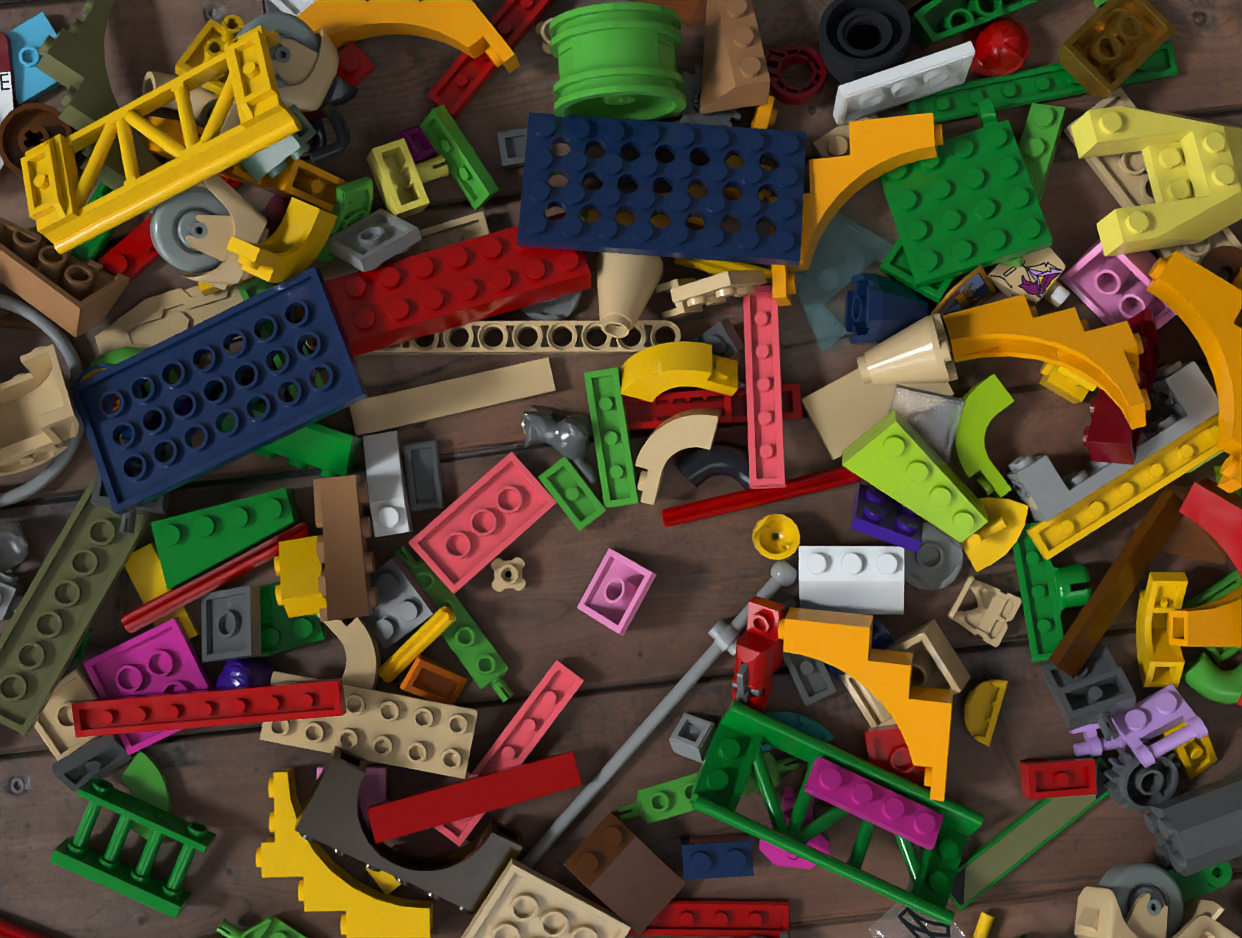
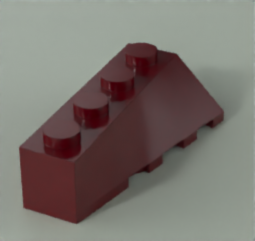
(1109, 434)

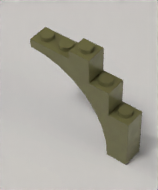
(78, 63)

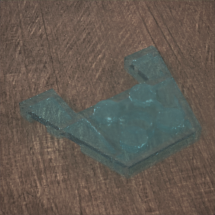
(840, 254)

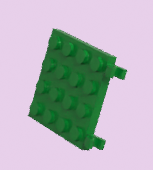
(966, 204)

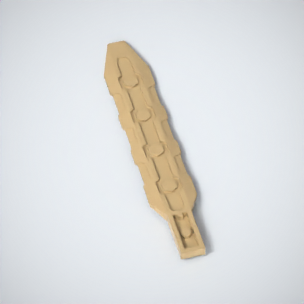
(180, 309)

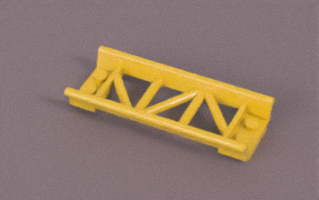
(50, 171)

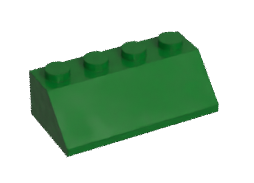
(312, 445)

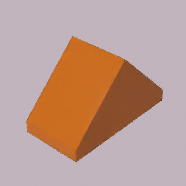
(433, 680)

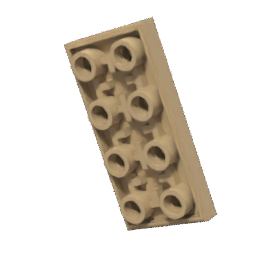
(851, 408)

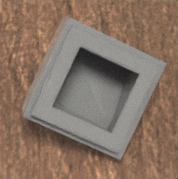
(692, 737)

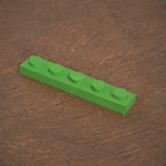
(1039, 148)

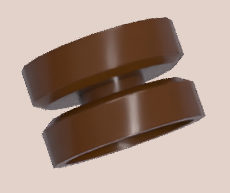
(29, 127)

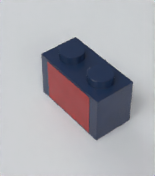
(717, 856)

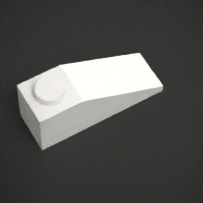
(387, 485)

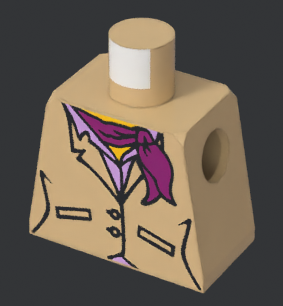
(1034, 278)

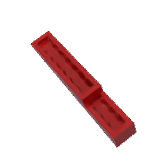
(649, 415)
(473, 796)

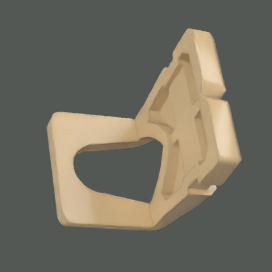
(991, 614)

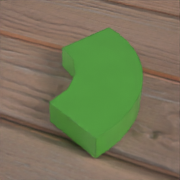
(351, 205)
(148, 784)

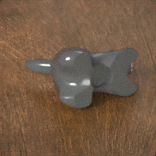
(567, 435)

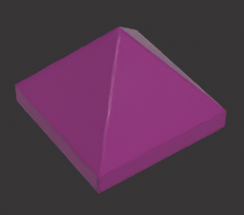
(417, 143)

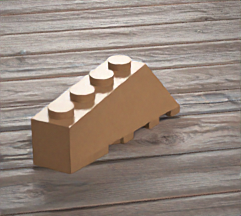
(733, 58)
(56, 284)
(344, 548)

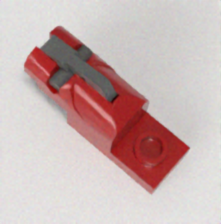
(758, 653)

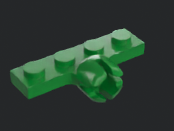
(1045, 594)

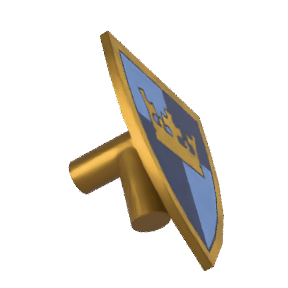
(966, 293)

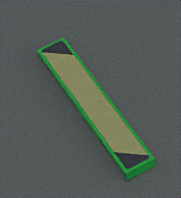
(1021, 840)

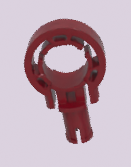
(780, 59)

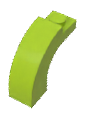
(969, 451)

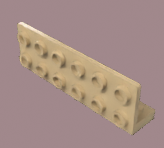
(385, 730)

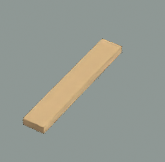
(452, 396)

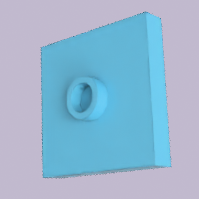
(25, 42)

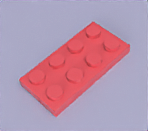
(482, 522)

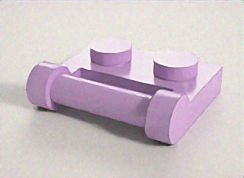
(1153, 717)

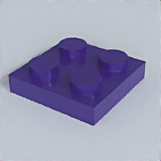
(886, 518)

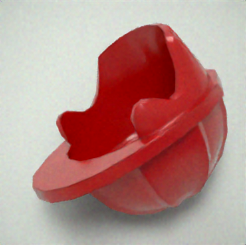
(999, 47)

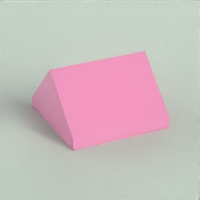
(616, 591)

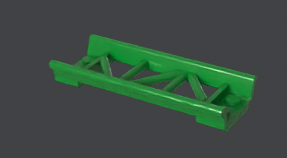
(737, 749)

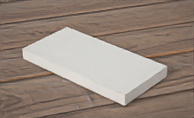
(903, 83)

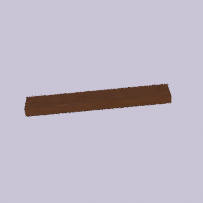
(1118, 584)

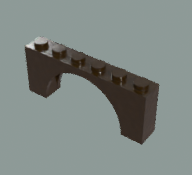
(336, 819)

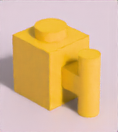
(1065, 382)

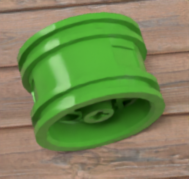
(618, 61)

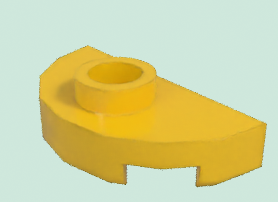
(982, 709)

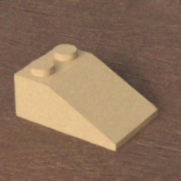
(933, 667)

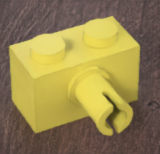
(400, 179)

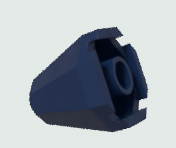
(881, 308)

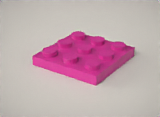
(146, 665)

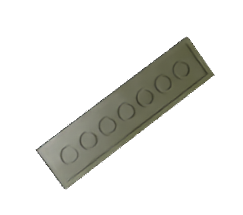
(61, 608)

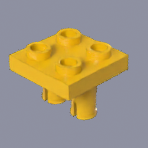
(207, 46)

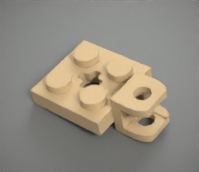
(692, 294)

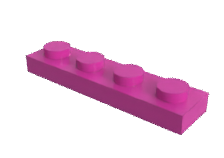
(873, 803)

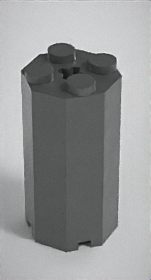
(1199, 826)

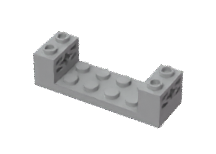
(1184, 401)

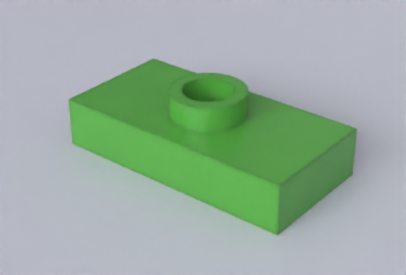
(572, 493)

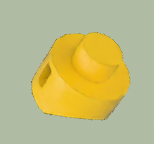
(776, 536)

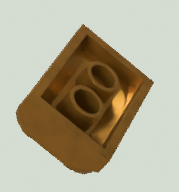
(1114, 44)

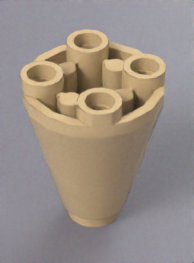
(624, 289)
(911, 356)

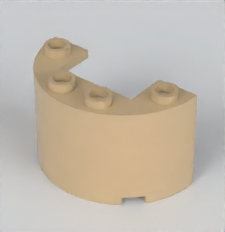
(35, 413)

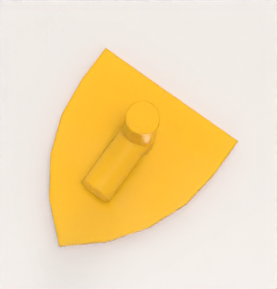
(999, 534)

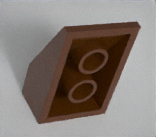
(624, 873)

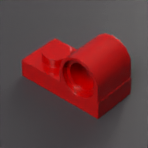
(1057, 778)

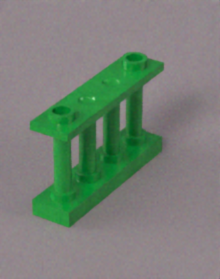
(122, 878)

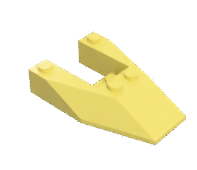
(1190, 168)

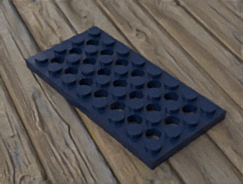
(677, 238)
(249, 432)

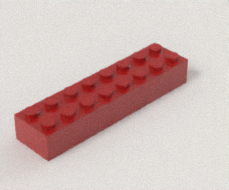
(451, 288)

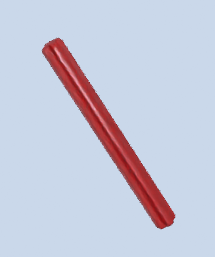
(755, 497)
(211, 579)

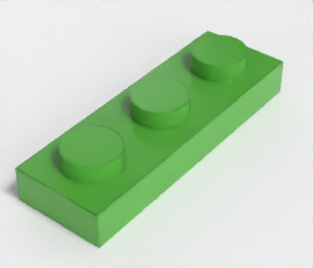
(459, 156)

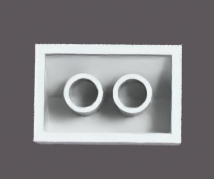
(852, 579)

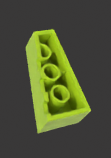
(913, 474)

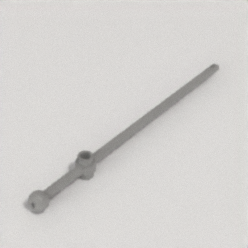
(725, 639)

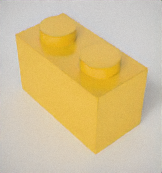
(299, 576)

